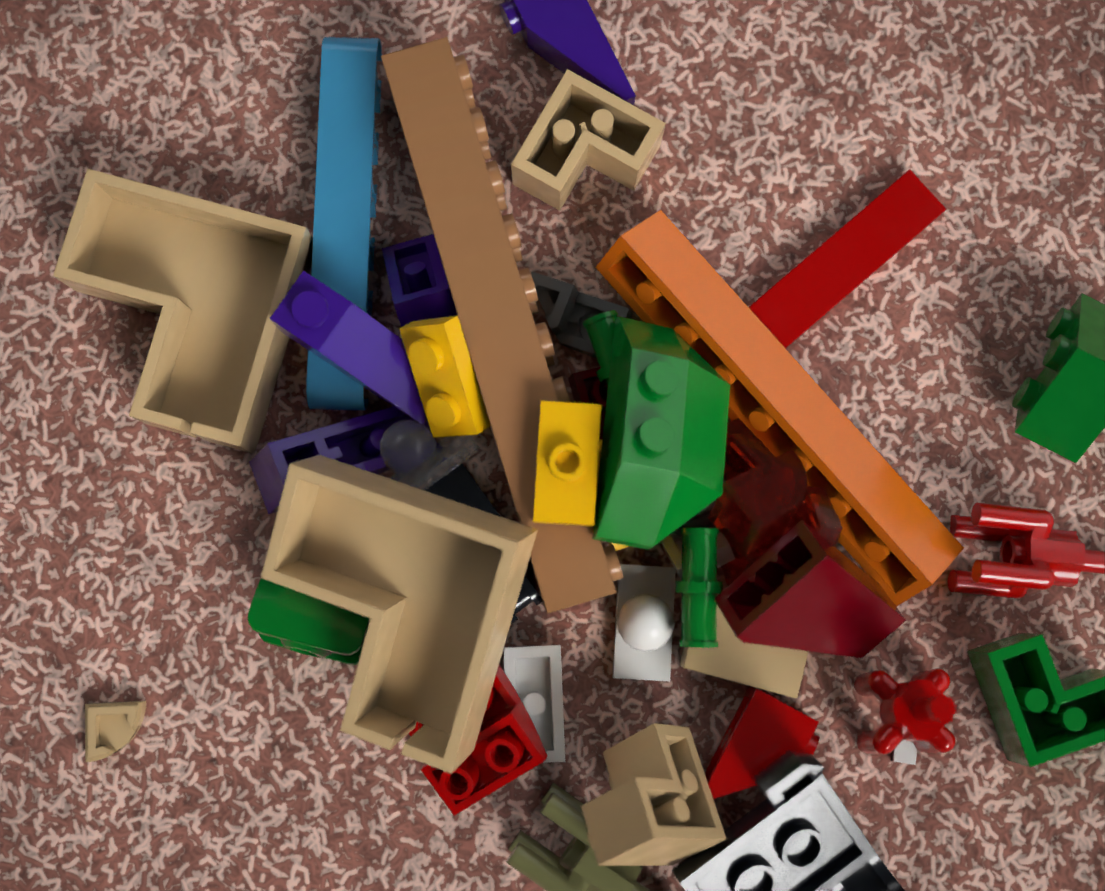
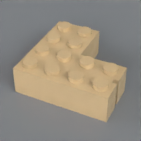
(214, 284)
(429, 579)

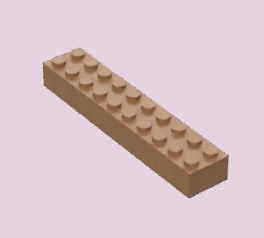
(492, 300)

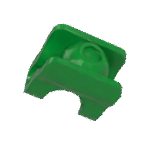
(306, 624)

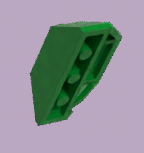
(659, 436)

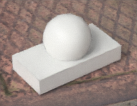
(644, 623)

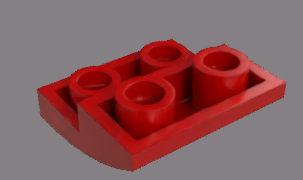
(503, 751)

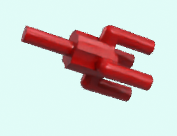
(1029, 552)
(908, 712)

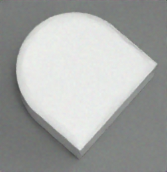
(905, 753)

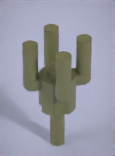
(578, 864)

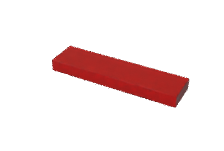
(847, 258)

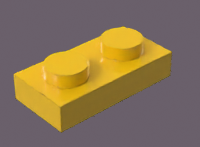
(445, 377)

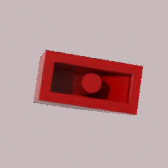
(756, 738)

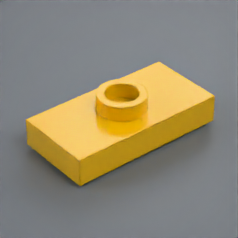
(567, 463)

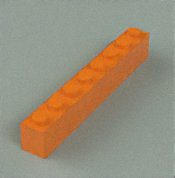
(771, 393)

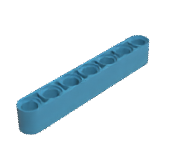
(344, 197)

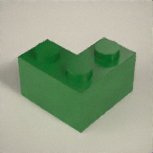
(1068, 397)
(1031, 706)

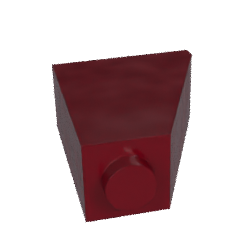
(809, 599)

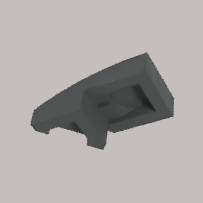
(569, 308)

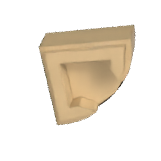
(110, 727)

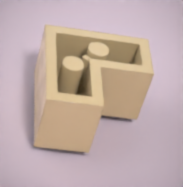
(581, 129)
(657, 802)

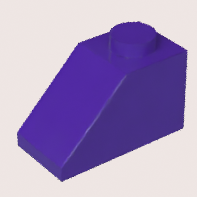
(418, 280)

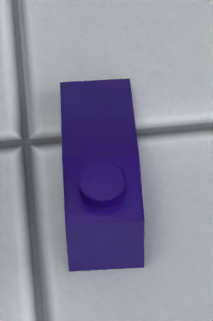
(568, 39)
(350, 342)
(349, 442)

